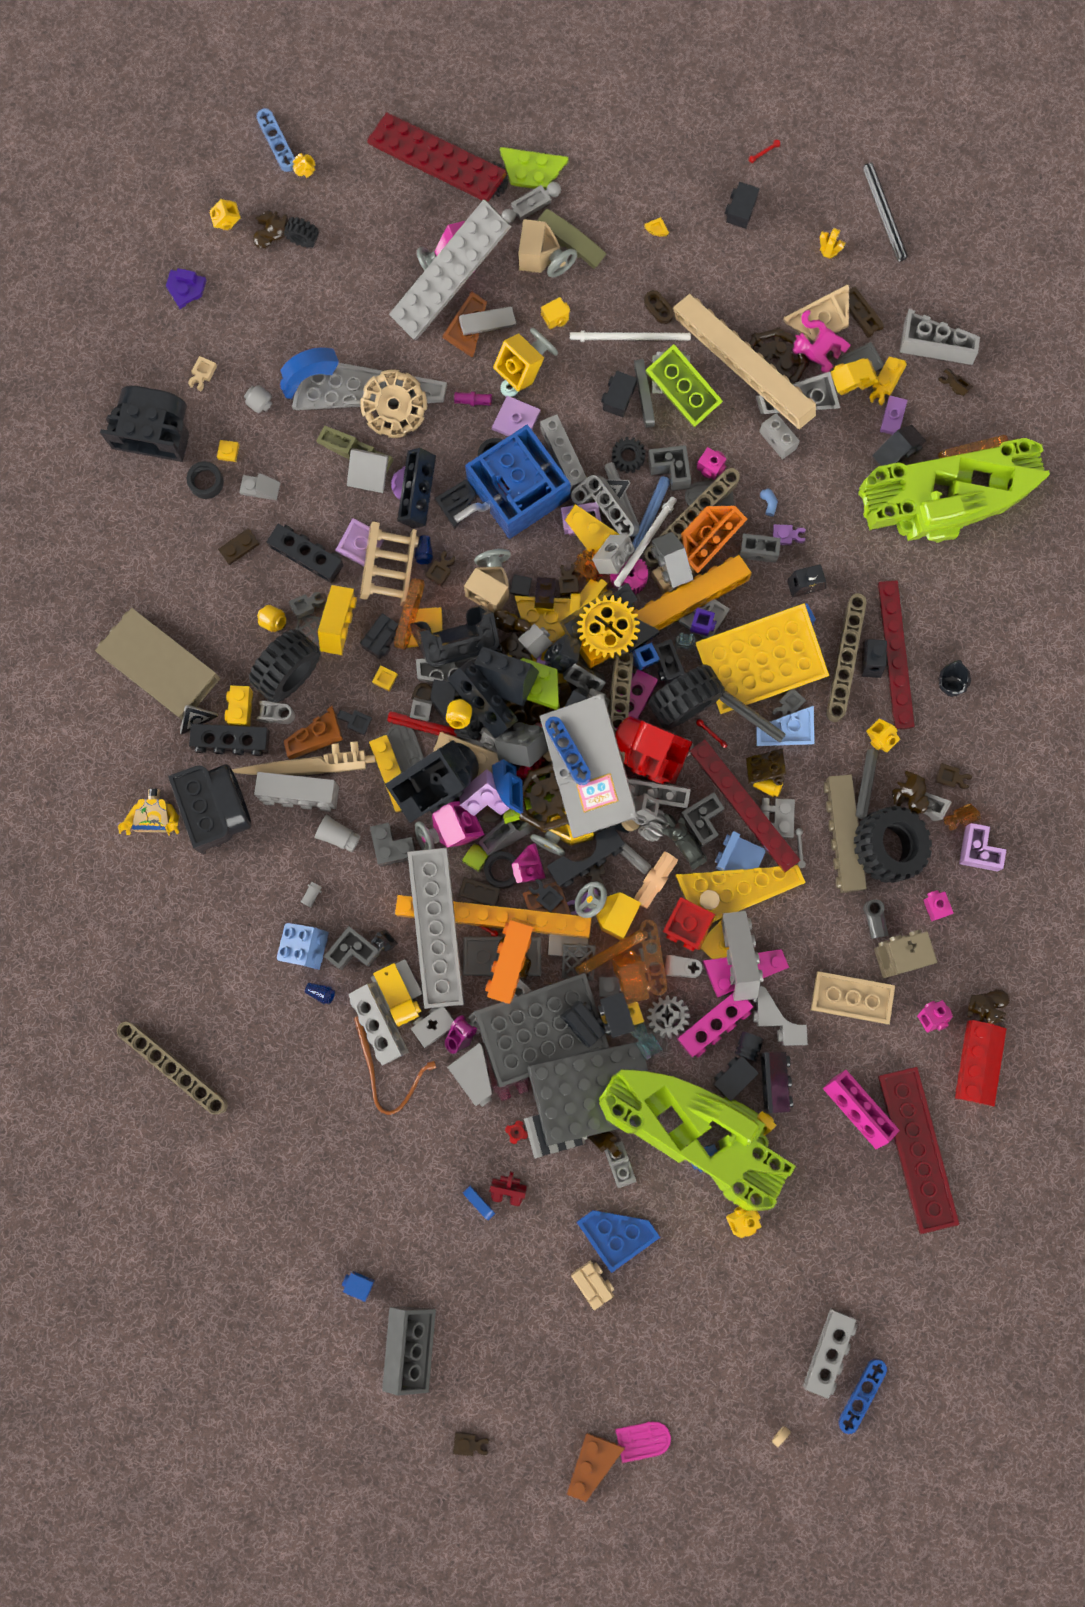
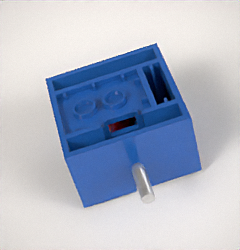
(531, 481)

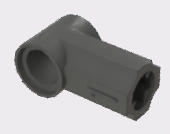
(876, 922)

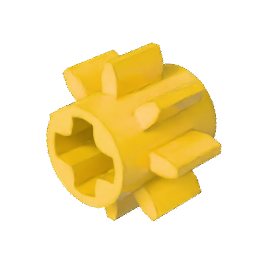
(304, 165)

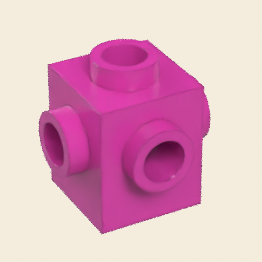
(711, 463)
(935, 1016)

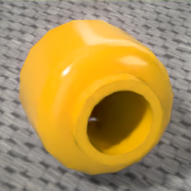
(271, 618)
(459, 714)

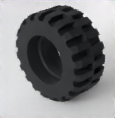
(284, 665)
(686, 696)
(913, 838)

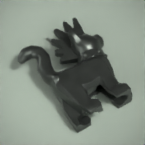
(684, 841)

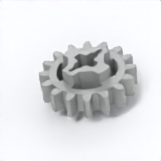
(663, 1014)

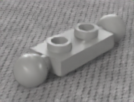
(531, 202)

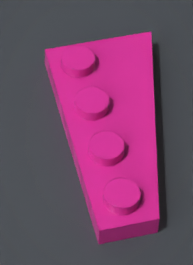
(719, 970)

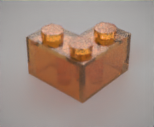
(631, 976)

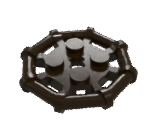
(780, 351)
(539, 804)

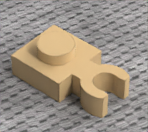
(203, 371)

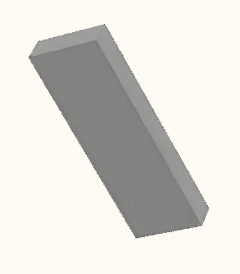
(487, 320)

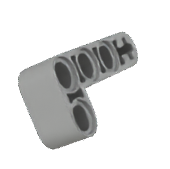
(608, 509)

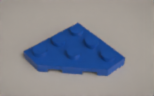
(617, 1236)

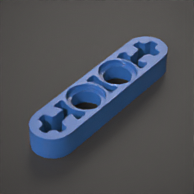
(566, 751)
(859, 1394)

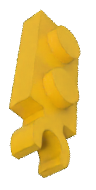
(888, 379)

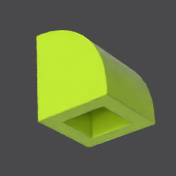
(475, 857)

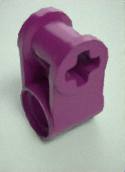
(459, 1035)

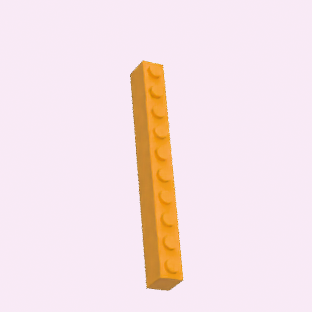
(683, 600)
(498, 916)

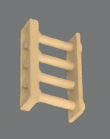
(374, 552)

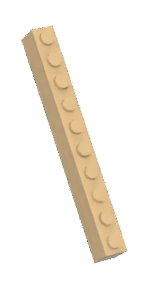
(745, 361)

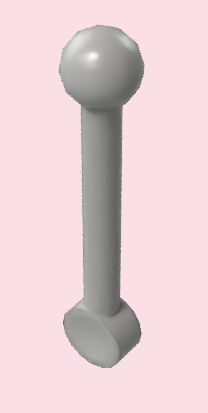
(801, 864)

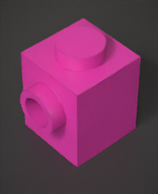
(937, 905)

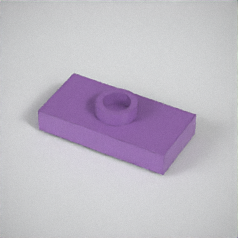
(893, 415)

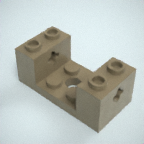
(905, 953)

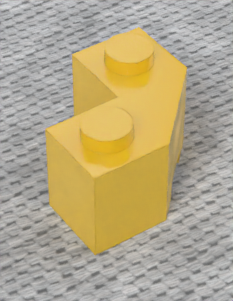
(854, 375)

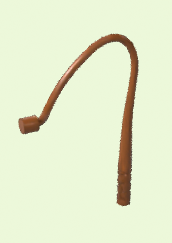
(365, 1046)

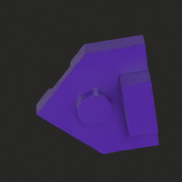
(185, 286)

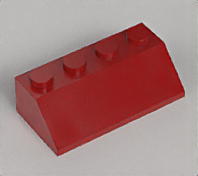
(980, 1063)

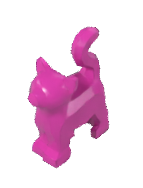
(823, 343)

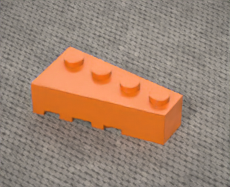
(510, 960)

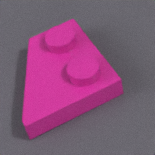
(528, 865)

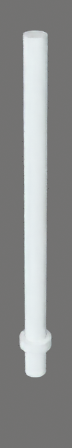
(627, 336)
(667, 508)

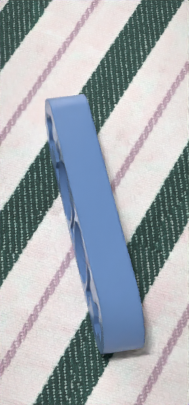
(275, 140)

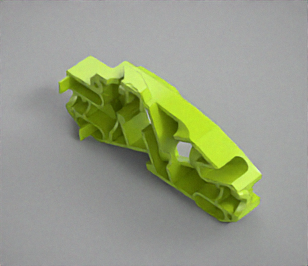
(920, 511)
(648, 1094)

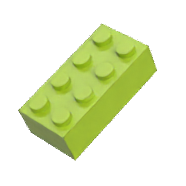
(683, 385)

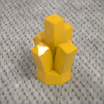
(830, 246)

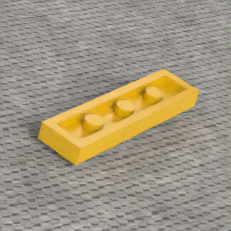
(386, 762)

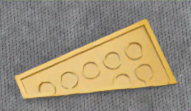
(739, 887)

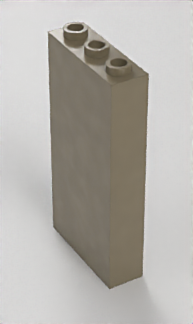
(157, 663)

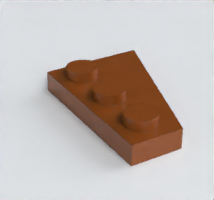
(454, 332)
(317, 735)
(592, 1465)

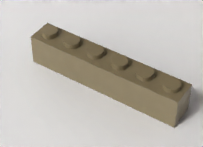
(844, 824)

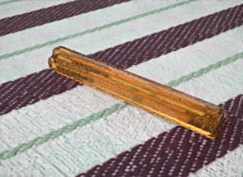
(610, 952)

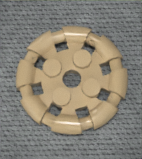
(405, 403)

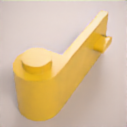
(397, 995)

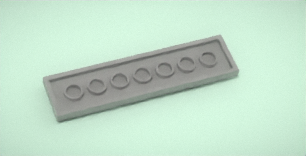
(450, 269)
(435, 928)

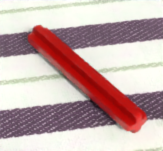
(425, 726)

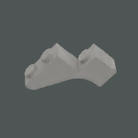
(769, 1015)

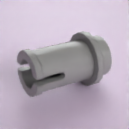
(311, 894)

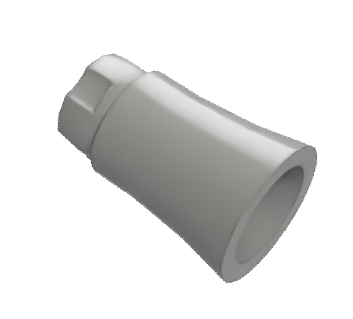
(337, 834)

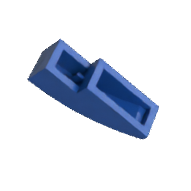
(508, 785)

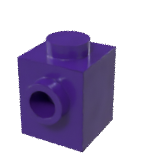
(703, 622)

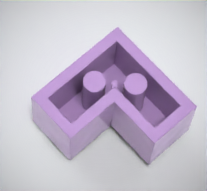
(482, 793)
(977, 853)

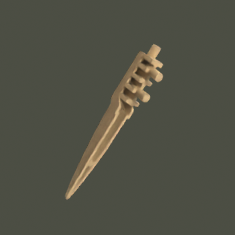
(329, 763)

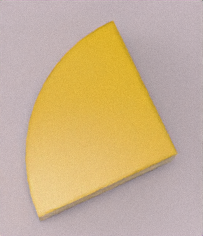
(657, 227)

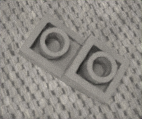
(621, 1167)

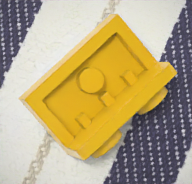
(592, 590)

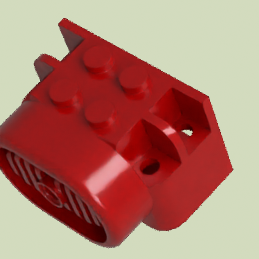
(652, 750)

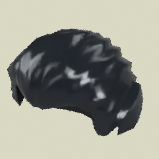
(954, 679)

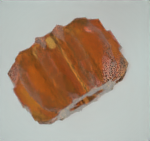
(582, 563)

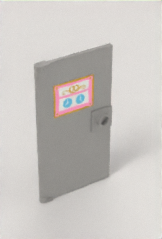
(608, 794)

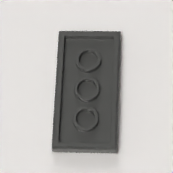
(482, 952)

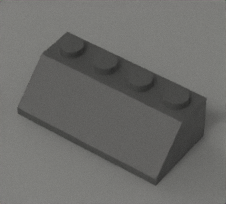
(408, 1350)

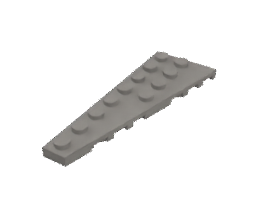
(346, 388)

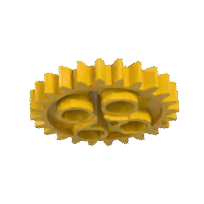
(597, 640)

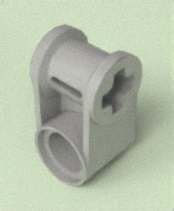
(271, 713)
(678, 966)

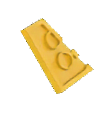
(588, 528)

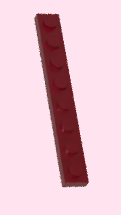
(896, 655)
(744, 806)

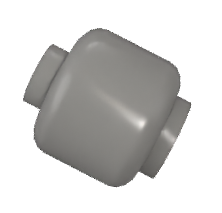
(258, 399)

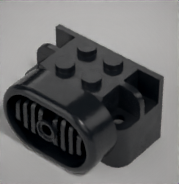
(148, 423)
(434, 780)
(210, 805)

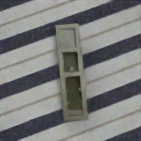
(573, 239)
(343, 443)

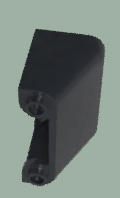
(459, 641)

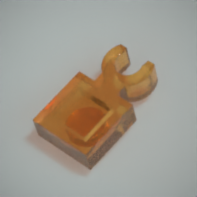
(963, 815)

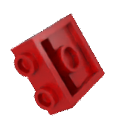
(689, 924)

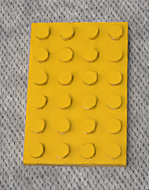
(765, 656)

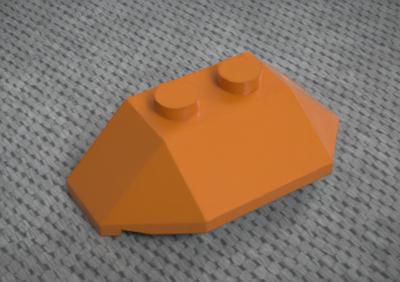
(709, 533)

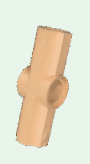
(656, 879)

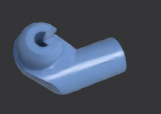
(771, 499)

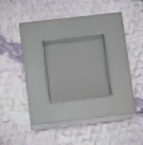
(421, 709)

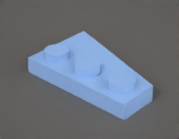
(796, 726)

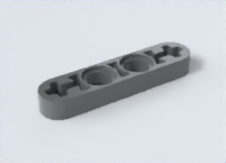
(644, 393)

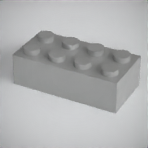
(296, 790)

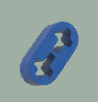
(478, 1202)

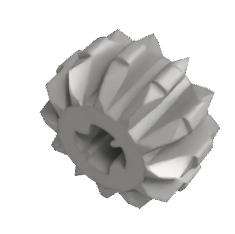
(654, 828)

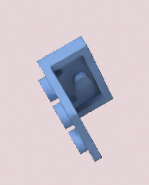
(739, 854)
(302, 945)

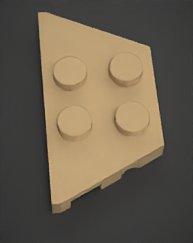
(830, 309)

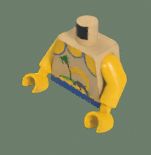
(151, 816)

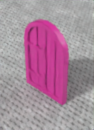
(643, 1440)

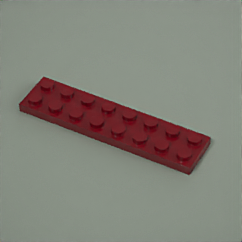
(436, 157)
(918, 1150)

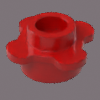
(522, 1134)

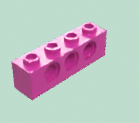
(646, 684)
(688, 1039)
(861, 1109)

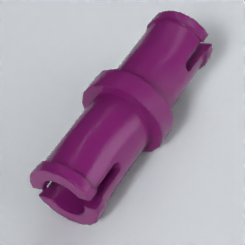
(473, 398)

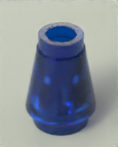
(424, 550)
(321, 993)

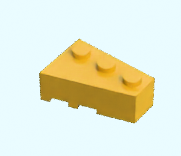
(336, 619)

